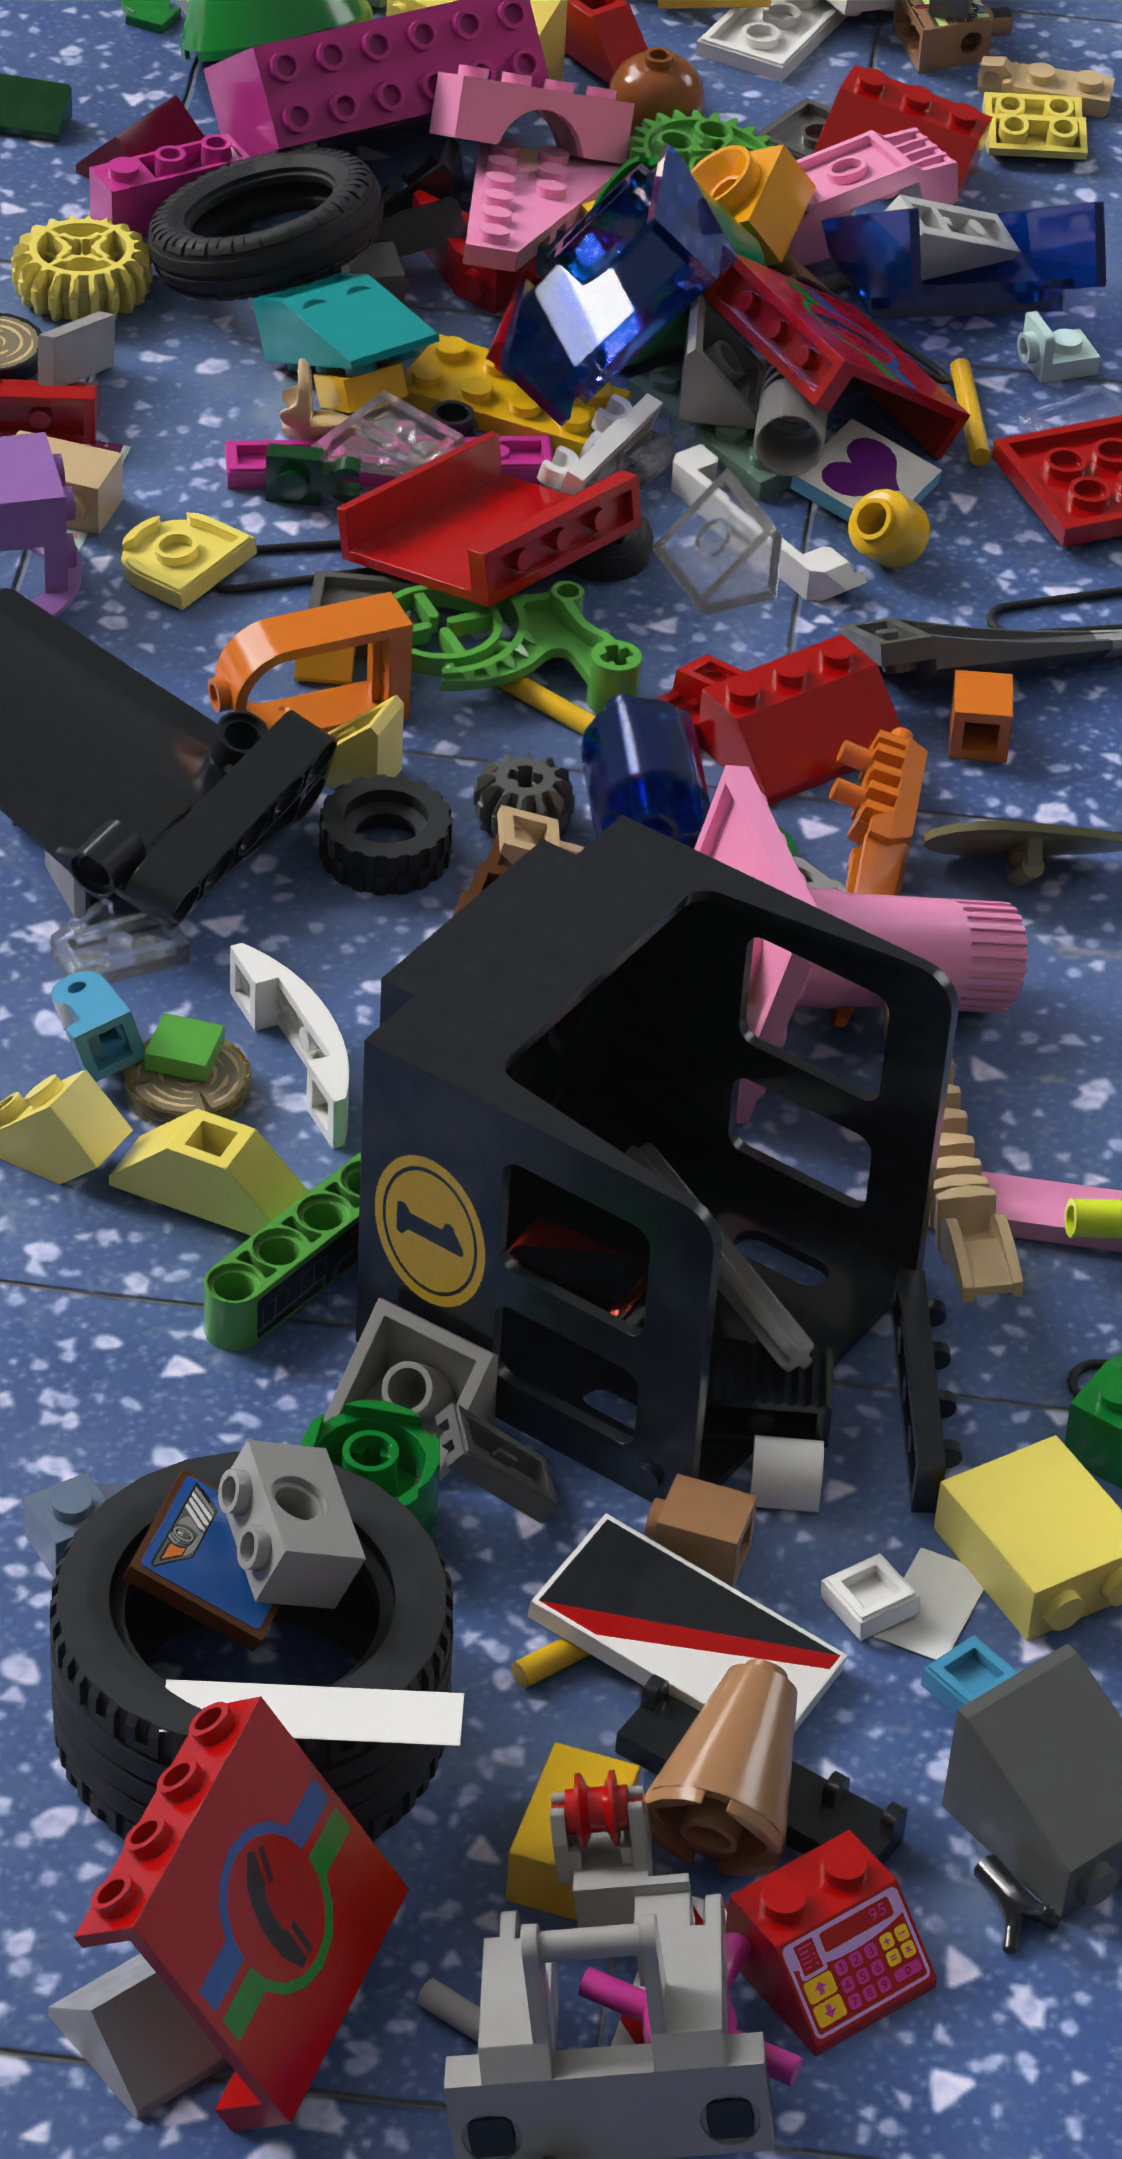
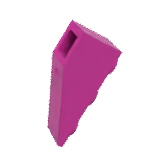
(136, 186)

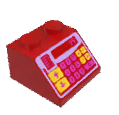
(831, 1942)

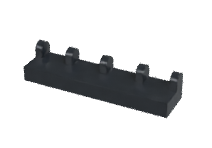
(920, 1400)
(816, 1807)

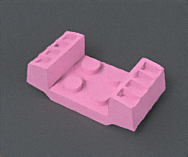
(866, 171)

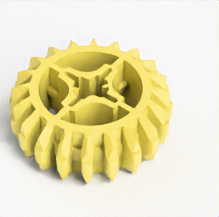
(81, 268)

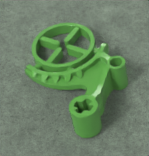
(543, 629)

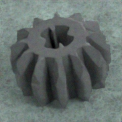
(523, 785)

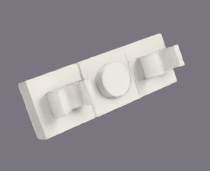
(614, 434)

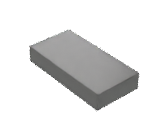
(76, 350)

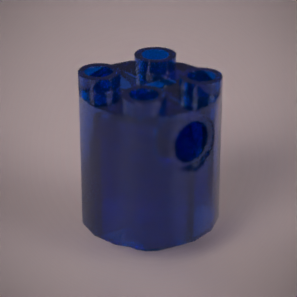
(647, 766)

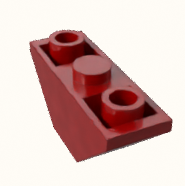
(602, 35)

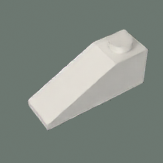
(957, 237)

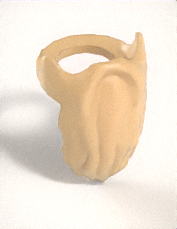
(300, 419)

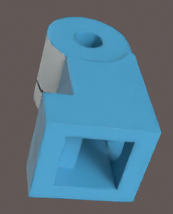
(97, 1024)

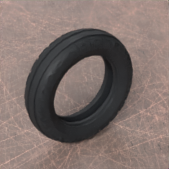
(207, 267)

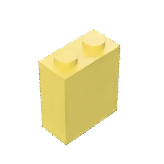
(1035, 1536)

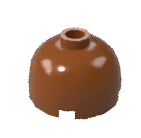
(658, 83)

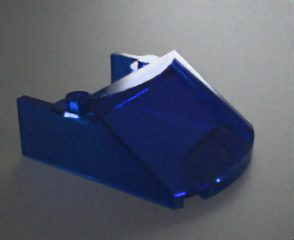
(1058, 253)
(614, 285)

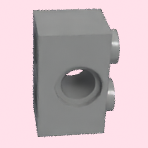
(290, 1524)

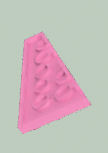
(525, 198)

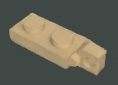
(1003, 76)

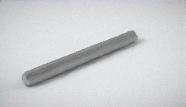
(742, 1284)

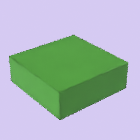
(184, 1047)

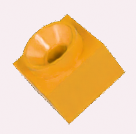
(761, 191)

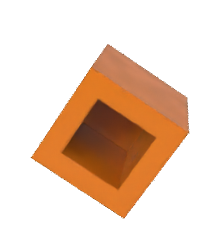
(981, 716)

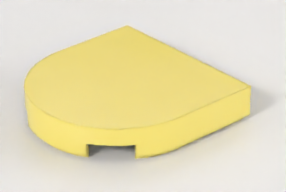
(183, 556)

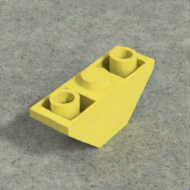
(210, 1171)

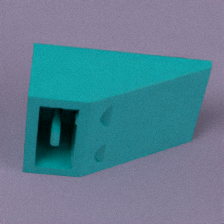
(339, 325)

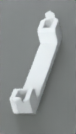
(812, 575)

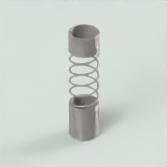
(780, 452)

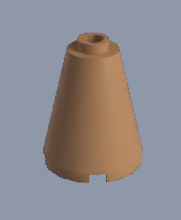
(731, 1775)

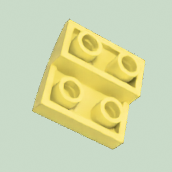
(1035, 126)

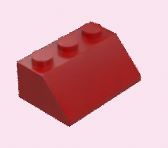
(882, 104)
(795, 716)

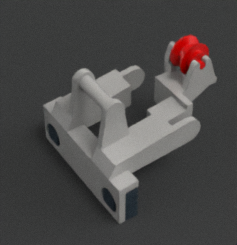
(654, 2100)

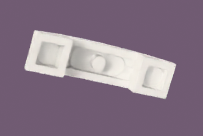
(277, 996)

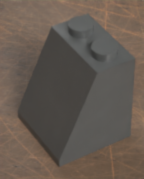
(1043, 1780)

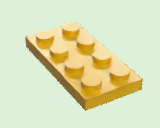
(463, 374)

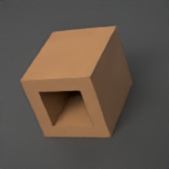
(705, 1525)

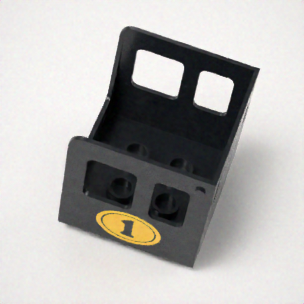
(606, 1014)

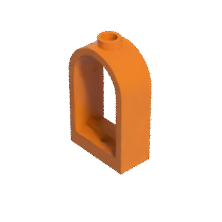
(315, 631)

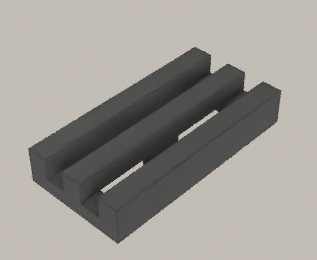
(497, 1463)

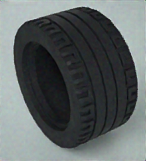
(113, 1704)

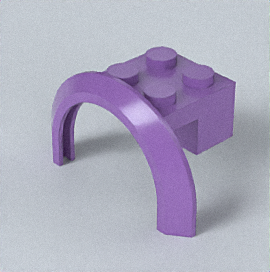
(36, 513)

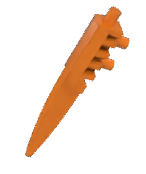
(881, 814)

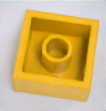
(350, 393)

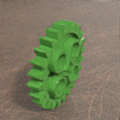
(691, 136)

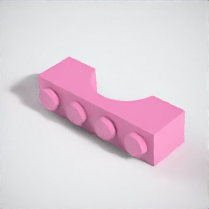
(483, 109)

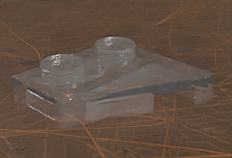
(389, 437)
(118, 943)

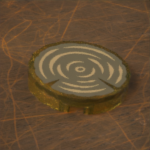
(170, 1097)

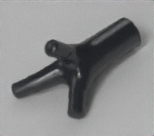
(1013, 1901)

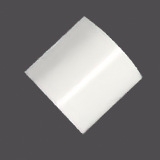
(787, 1473)

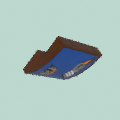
(195, 1566)

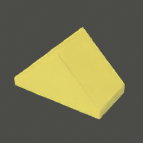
(369, 744)

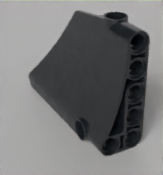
(134, 780)

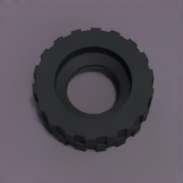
(378, 865)

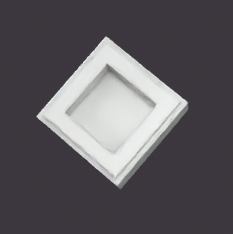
(870, 1596)

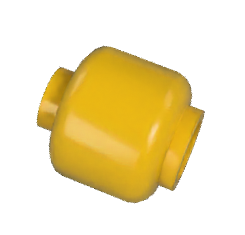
(889, 528)

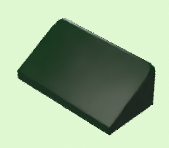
(34, 107)

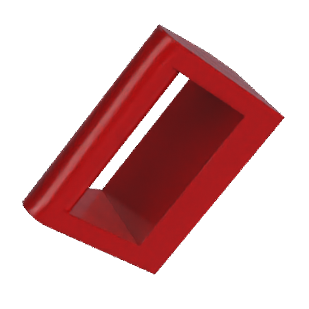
(59, 411)

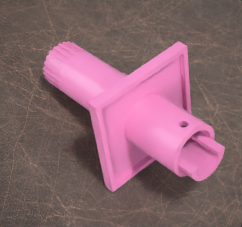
(971, 941)

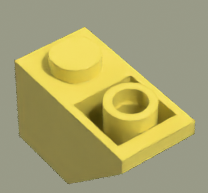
(60, 1128)

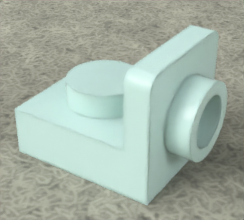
(1056, 353)

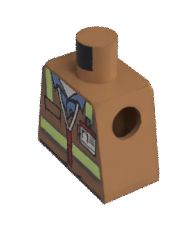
(948, 43)

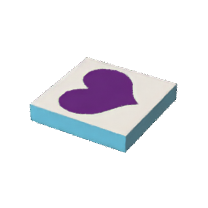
(862, 462)

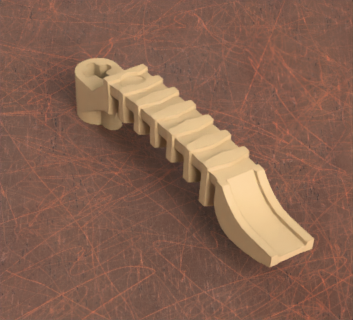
(964, 1210)

